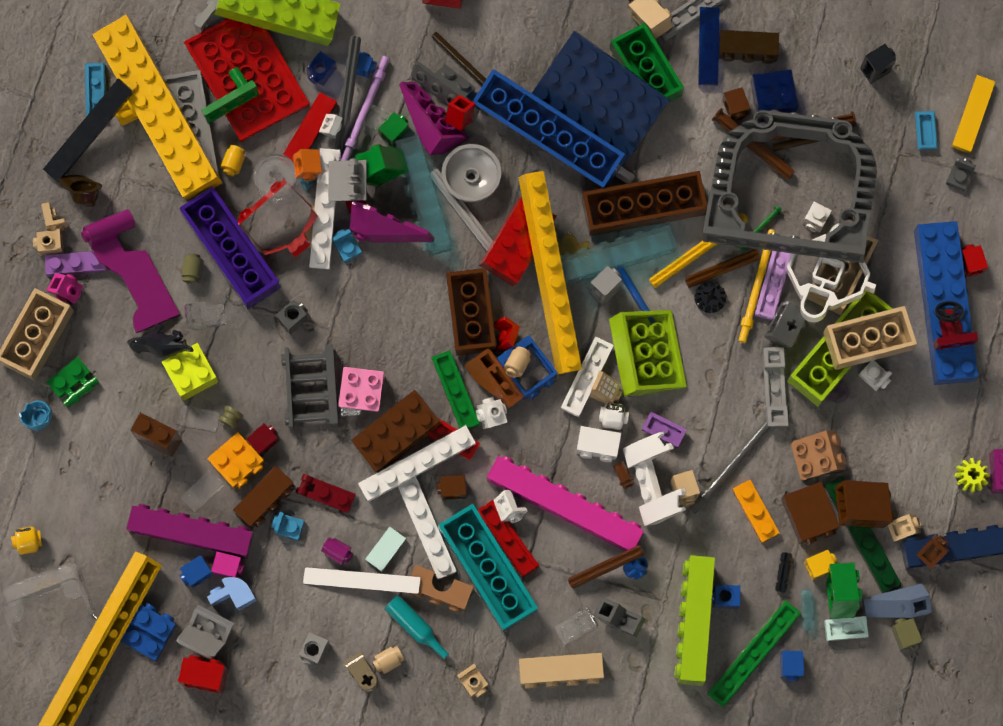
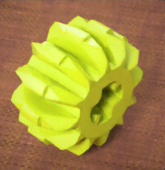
(966, 480)

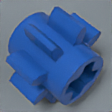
(636, 568)

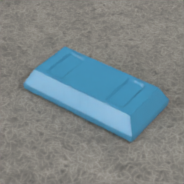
(926, 130)

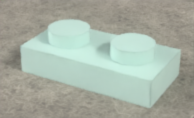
(846, 628)

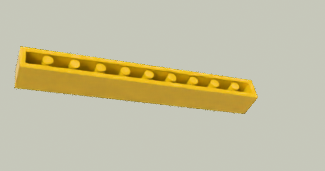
(550, 272)
(102, 642)

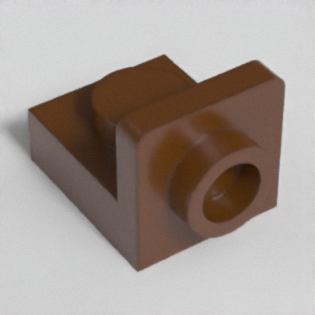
(933, 550)

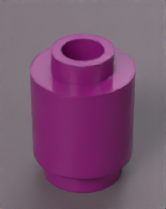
(337, 551)

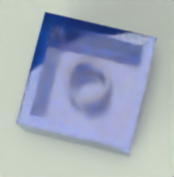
(774, 91)

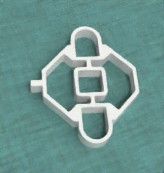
(832, 302)

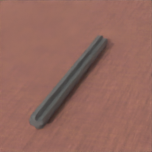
(348, 91)

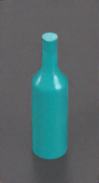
(414, 625)

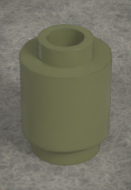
(192, 269)

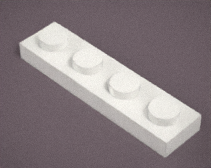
(585, 378)

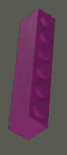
(190, 531)

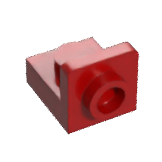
(508, 333)

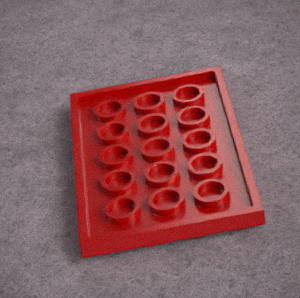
(258, 58)

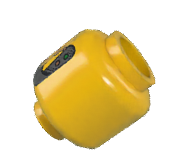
(26, 540)

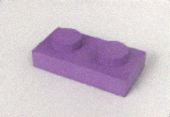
(672, 432)

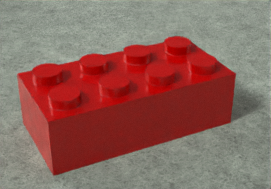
(511, 248)

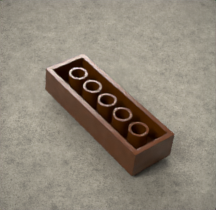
(644, 203)

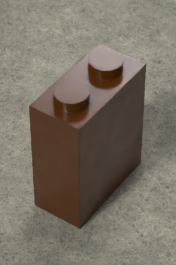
(156, 434)
(864, 504)
(810, 513)

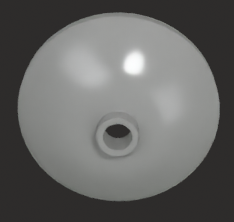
(471, 160)

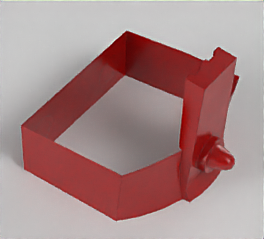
(300, 243)

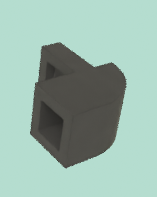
(618, 617)

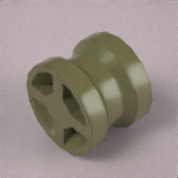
(230, 417)

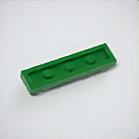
(455, 390)

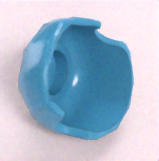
(36, 415)

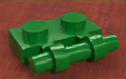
(70, 377)

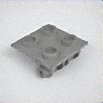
(347, 180)

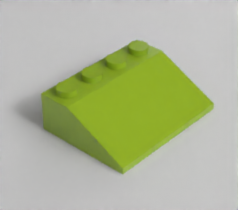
(647, 352)

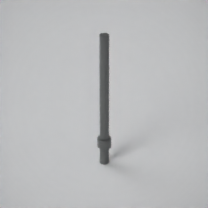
(706, 495)

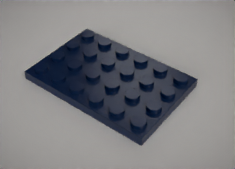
(601, 94)

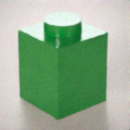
(394, 128)

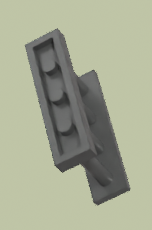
(327, 376)

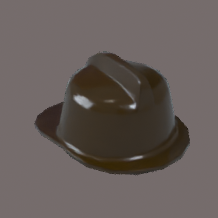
(81, 189)

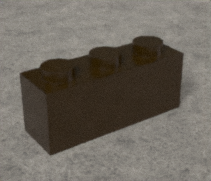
(748, 46)

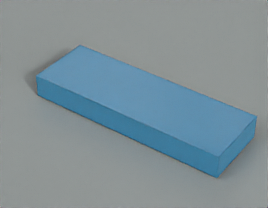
(94, 84)

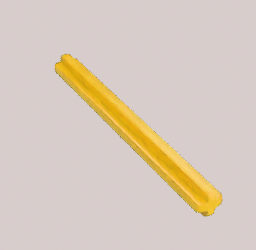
(685, 260)

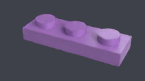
(72, 264)

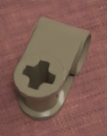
(360, 669)

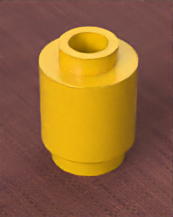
(233, 160)

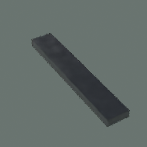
(88, 130)

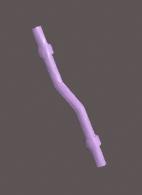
(378, 75)

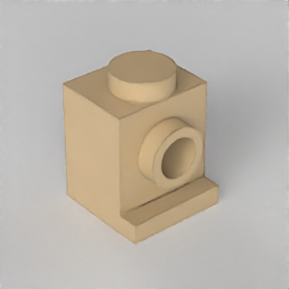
(55, 245)
(465, 677)

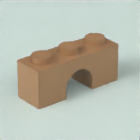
(455, 597)

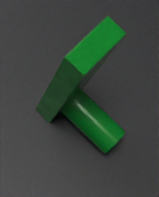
(244, 93)

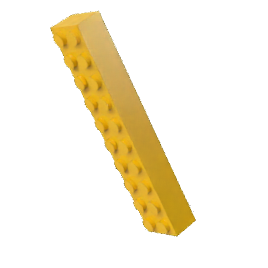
(157, 108)

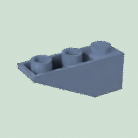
(900, 603)

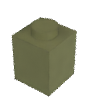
(906, 633)

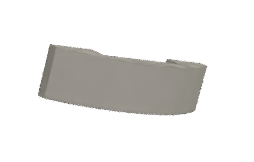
(775, 387)

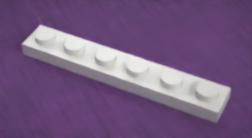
(324, 224)
(416, 463)
(427, 528)

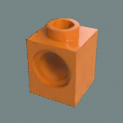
(307, 164)

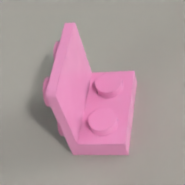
(361, 389)

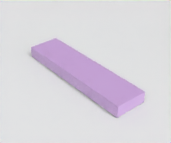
(772, 285)

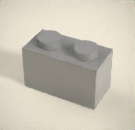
(605, 285)

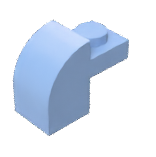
(234, 588)

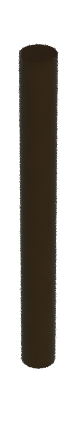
(459, 58)
(794, 143)

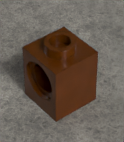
(736, 104)
(452, 487)

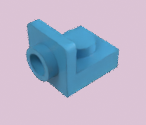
(346, 245)
(287, 526)

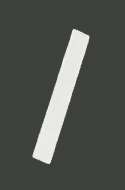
(361, 580)

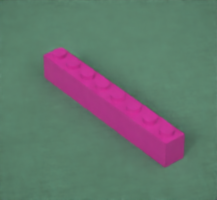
(565, 505)

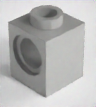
(311, 640)

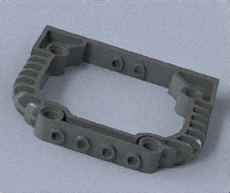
(844, 242)

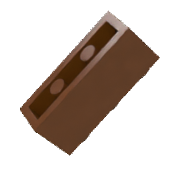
(264, 498)

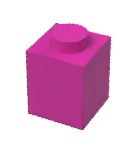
(227, 565)

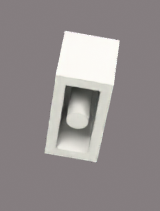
(598, 444)

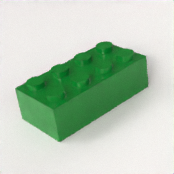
(644, 57)

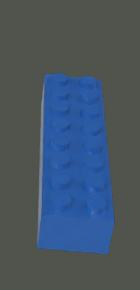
(550, 129)
(941, 281)

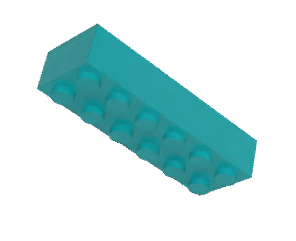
(487, 568)

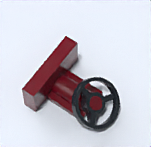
(951, 327)

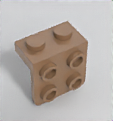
(818, 455)

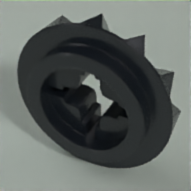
(713, 305)

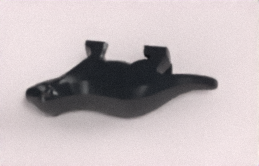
(159, 343)

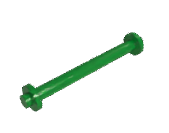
(777, 210)

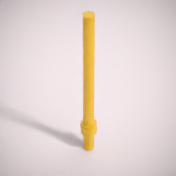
(747, 321)

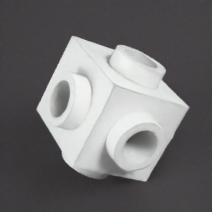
(491, 413)

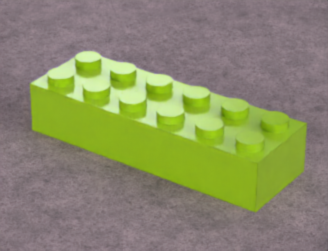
(297, 18)
(816, 373)
(695, 620)

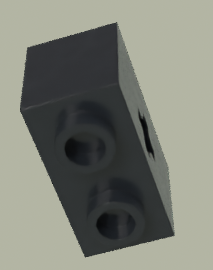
(878, 63)

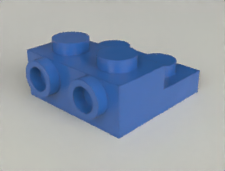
(149, 631)

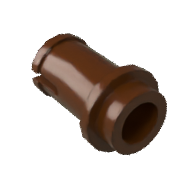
(623, 475)

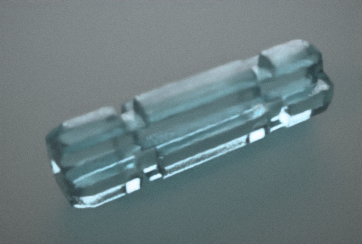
(807, 609)

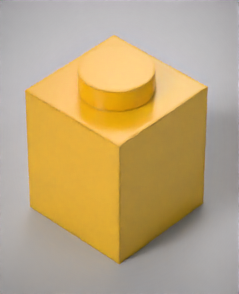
(819, 564)

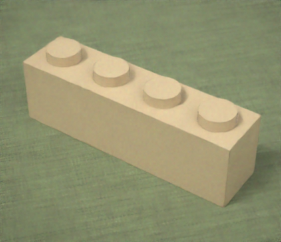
(560, 670)

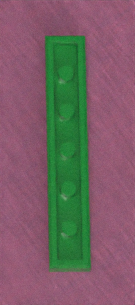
(754, 653)

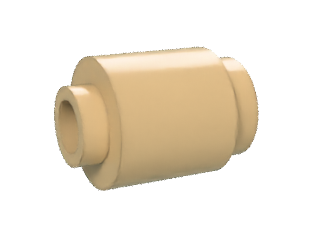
(517, 362)
(388, 660)

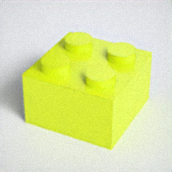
(190, 372)

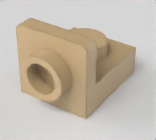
(50, 218)
(905, 527)

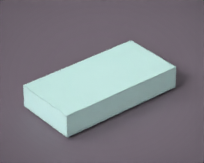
(385, 549)

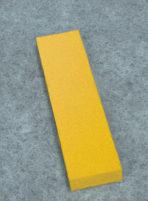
(973, 114)

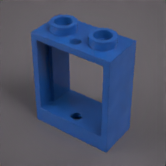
(528, 343)

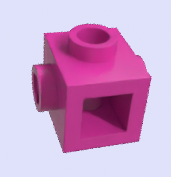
(65, 288)

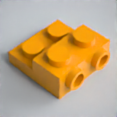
(236, 461)

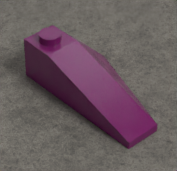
(430, 122)
(376, 228)

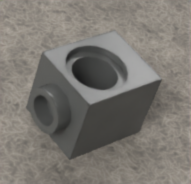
(289, 324)

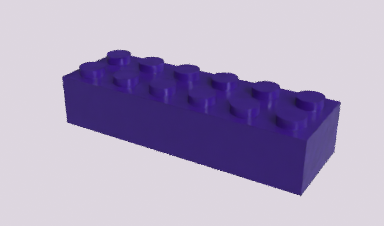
(230, 248)

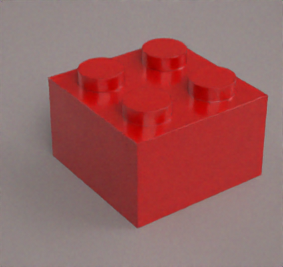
(203, 675)

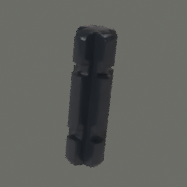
(783, 572)

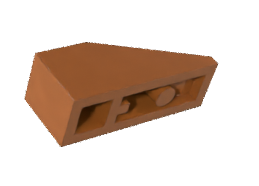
(493, 377)

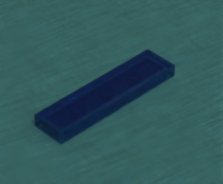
(708, 46)

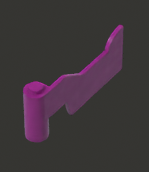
(133, 267)

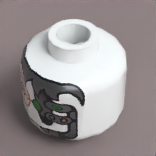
(613, 416)

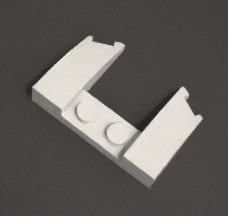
(656, 507)

